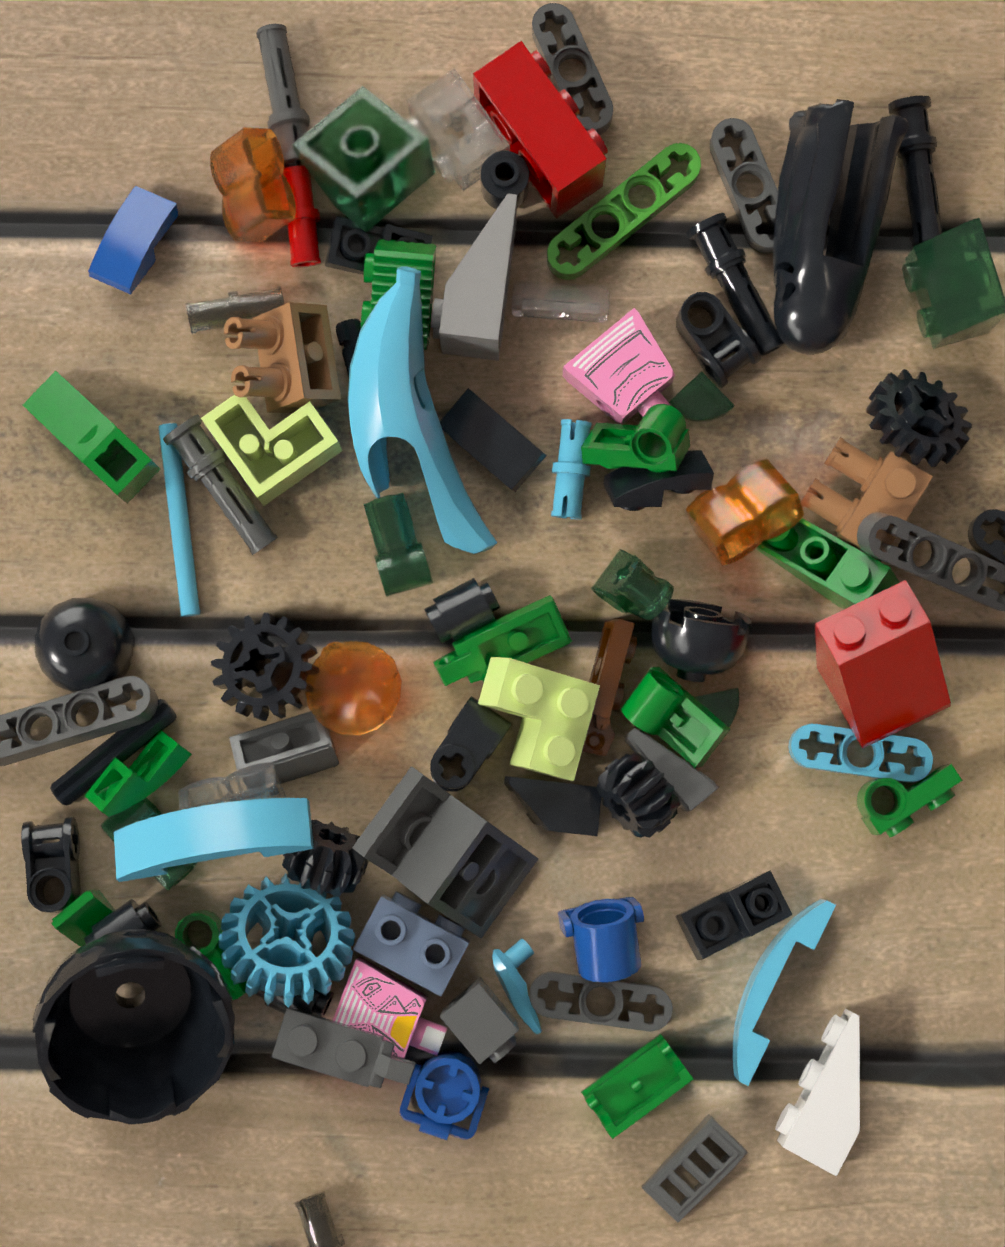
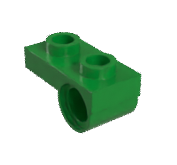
(637, 445)
(677, 717)
(930, 791)

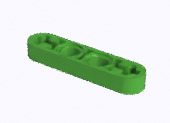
(627, 215)

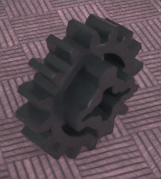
(918, 418)
(283, 675)

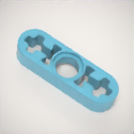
(822, 760)

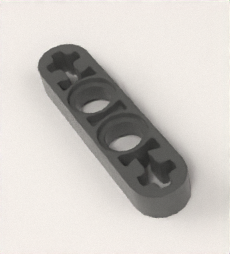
(942, 559)
(63, 716)

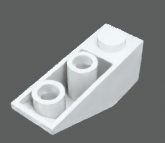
(828, 1110)

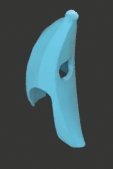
(393, 400)

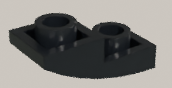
(351, 243)
(491, 440)
(642, 488)
(733, 915)

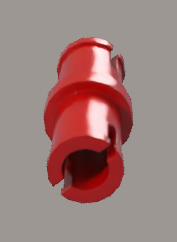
(302, 229)

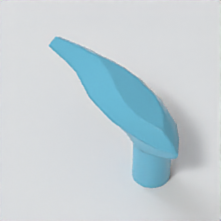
(512, 982)

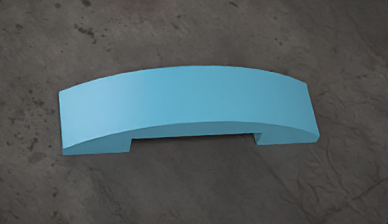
(212, 833)
(748, 1044)

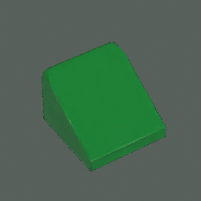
(81, 915)

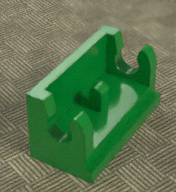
(636, 1085)

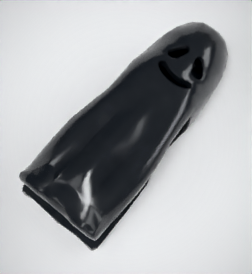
(836, 174)

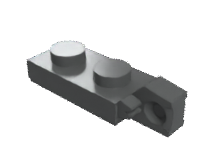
(339, 1050)

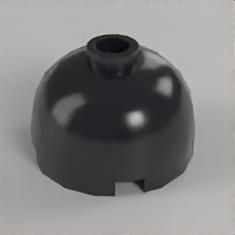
(699, 638)
(84, 644)

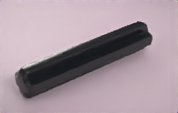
(119, 745)

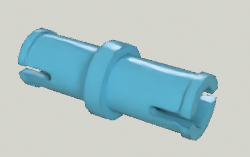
(570, 470)

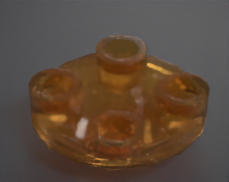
(354, 687)

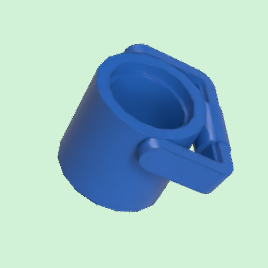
(605, 937)
(446, 1094)

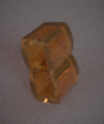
(252, 184)
(745, 511)

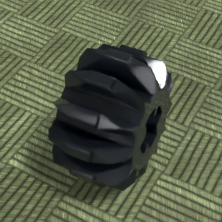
(638, 795)
(331, 864)

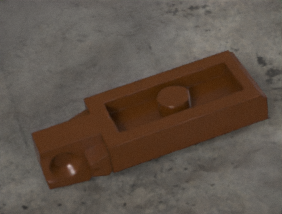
(614, 649)

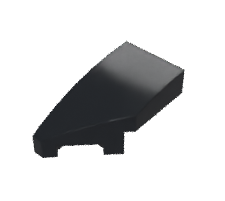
(558, 804)

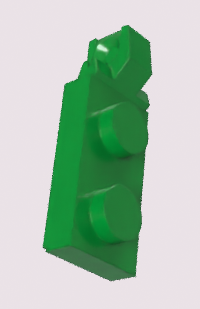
(519, 636)

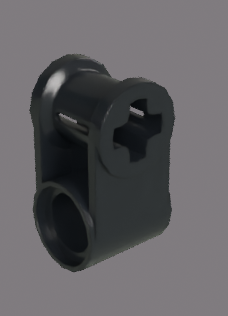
(716, 341)
(472, 739)
(51, 861)

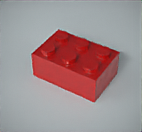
(542, 127)

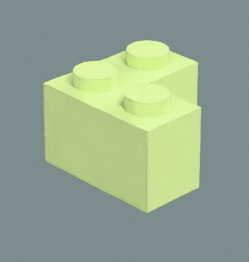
(274, 457)
(552, 710)

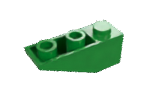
(91, 437)
(828, 564)

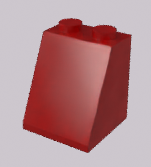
(882, 664)

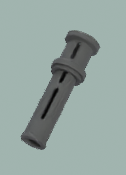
(287, 118)
(208, 465)

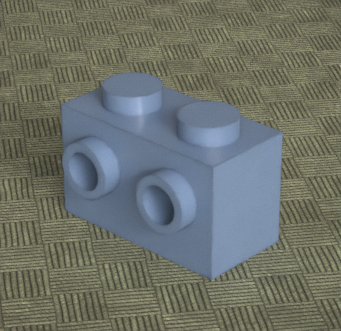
(412, 943)

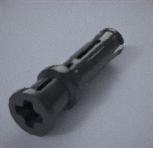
(917, 161)
(727, 266)

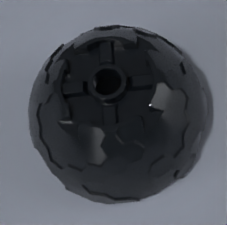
(137, 1053)

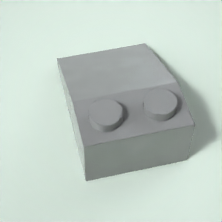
(475, 296)

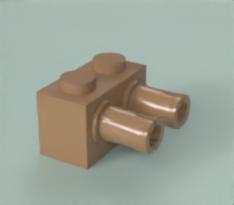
(292, 354)
(887, 487)

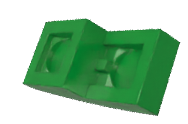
(125, 786)

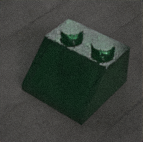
(366, 158)
(955, 285)

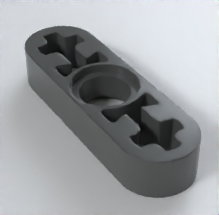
(570, 34)
(724, 159)
(638, 994)

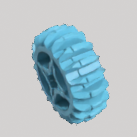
(279, 963)

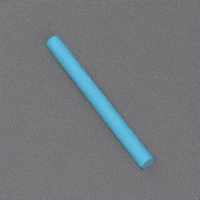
(179, 525)

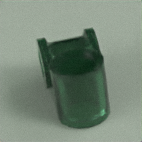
(633, 587)

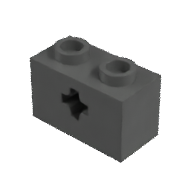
(481, 1022)

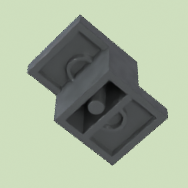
(445, 853)

